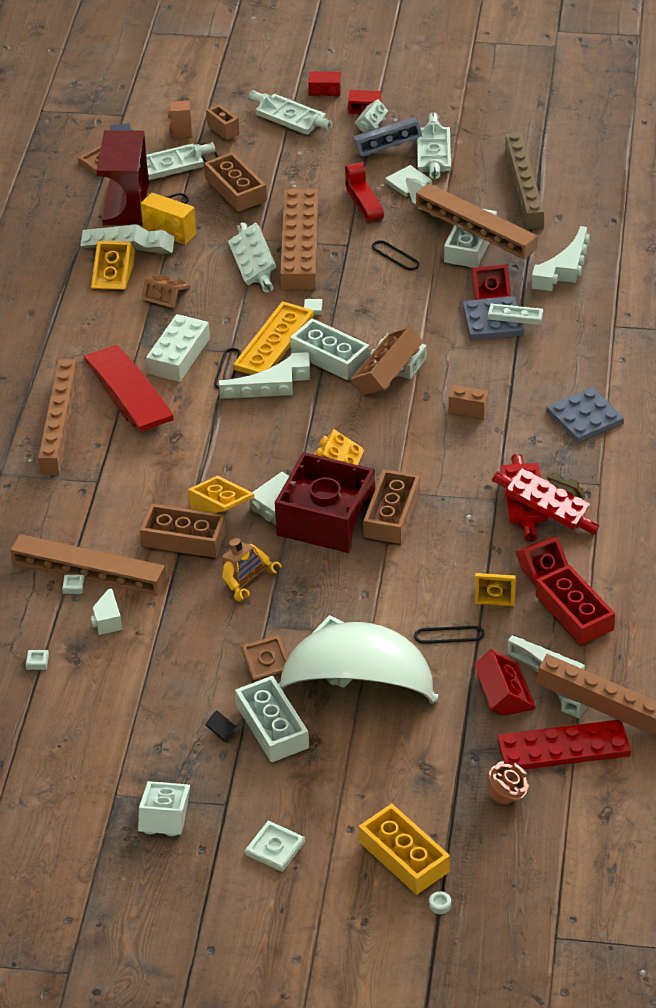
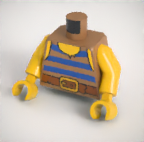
(244, 564)

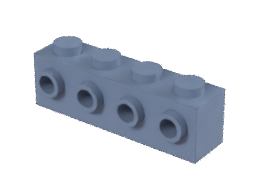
(387, 136)

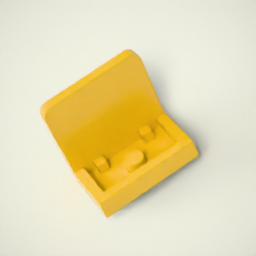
(339, 448)

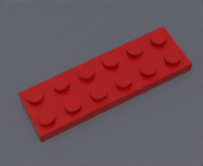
(565, 744)

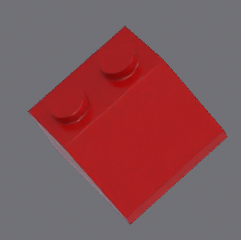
(490, 282)
(541, 558)

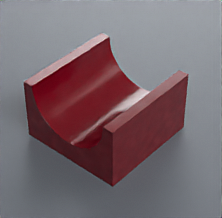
(125, 164)
(323, 501)

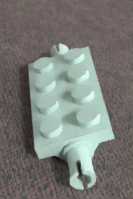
(289, 113)
(434, 148)
(177, 160)
(253, 255)

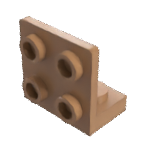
(162, 290)

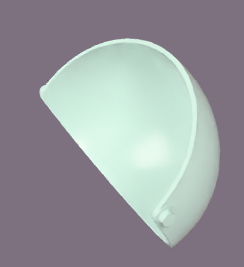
(359, 653)

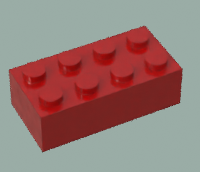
(575, 604)

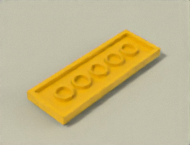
(272, 339)

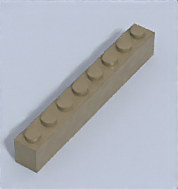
(524, 181)

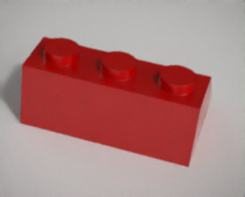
(503, 684)

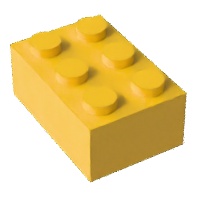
(170, 216)

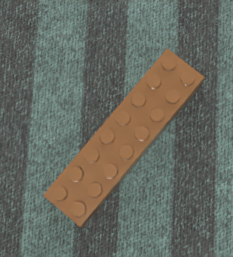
(299, 239)

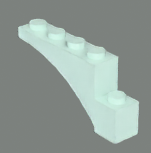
(141, 239)
(563, 266)
(271, 382)
(533, 656)

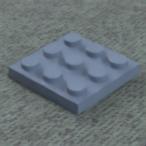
(481, 328)
(585, 414)

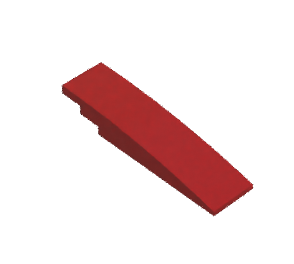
(129, 388)

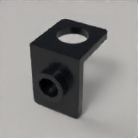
(222, 726)

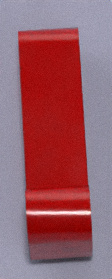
(361, 192)

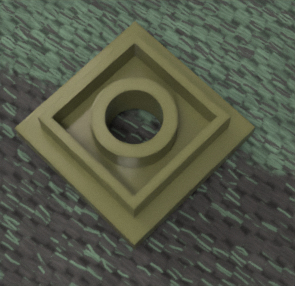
(571, 486)

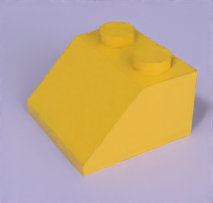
(495, 589)

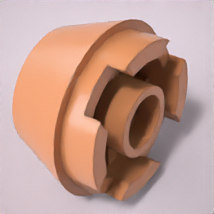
(507, 783)

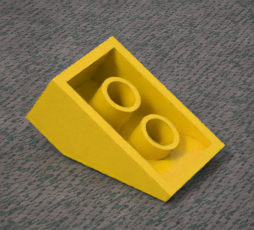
(112, 265)
(217, 495)

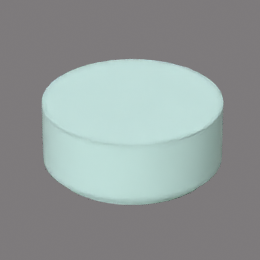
(440, 902)

